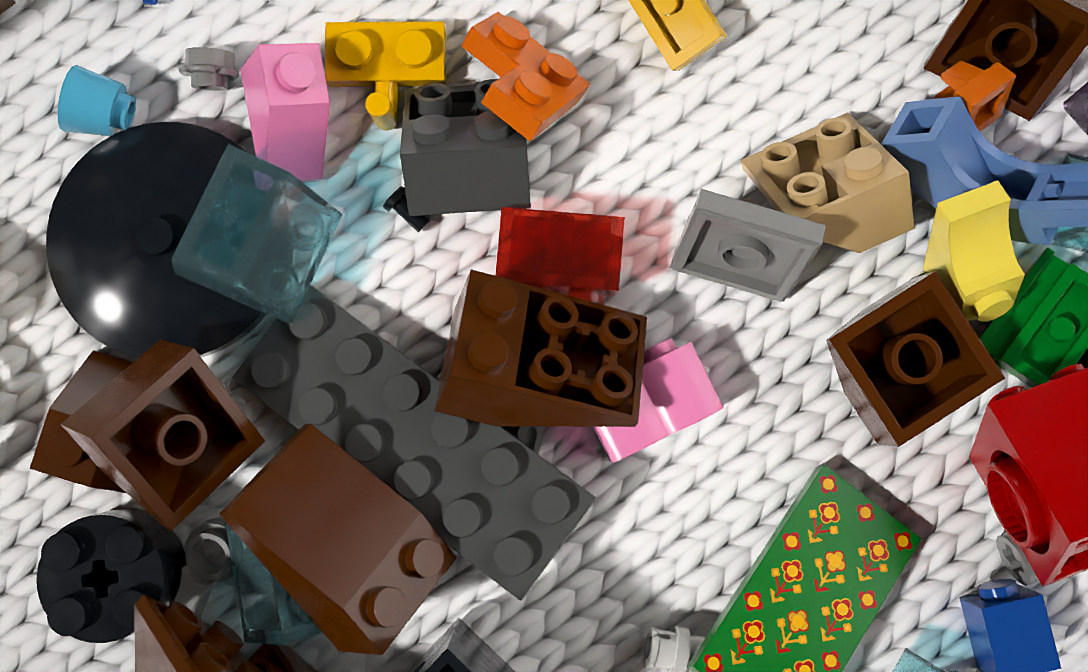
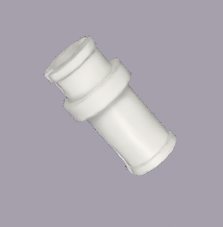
(670, 649)

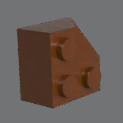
(910, 360)
(165, 431)

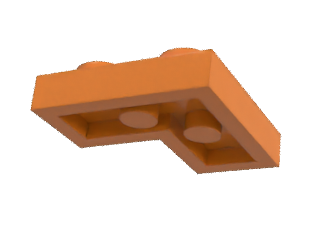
(532, 83)

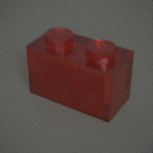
(561, 251)

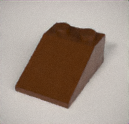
(339, 542)

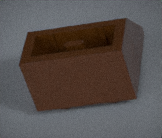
(178, 641)

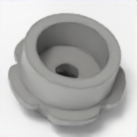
(209, 68)

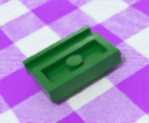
(1046, 323)

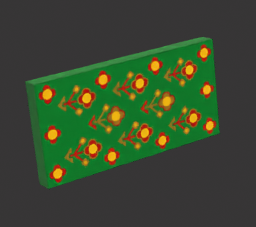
(811, 585)

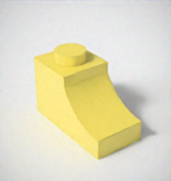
(975, 252)

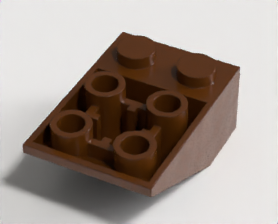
(540, 358)

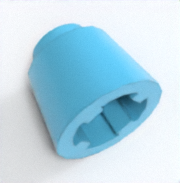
(94, 104)

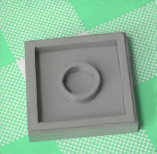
(746, 245)

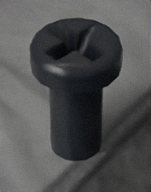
(399, 203)

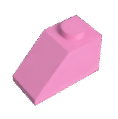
(288, 107)

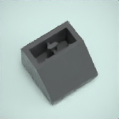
(460, 153)

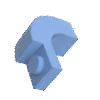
(952, 157)

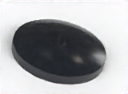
(117, 235)

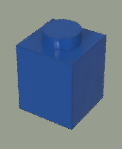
(1009, 628)

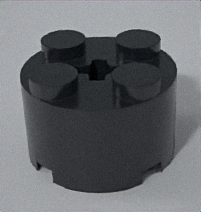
(77, 581)

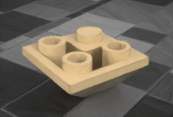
(838, 180)

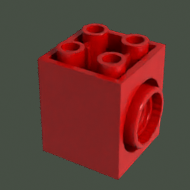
(1036, 470)

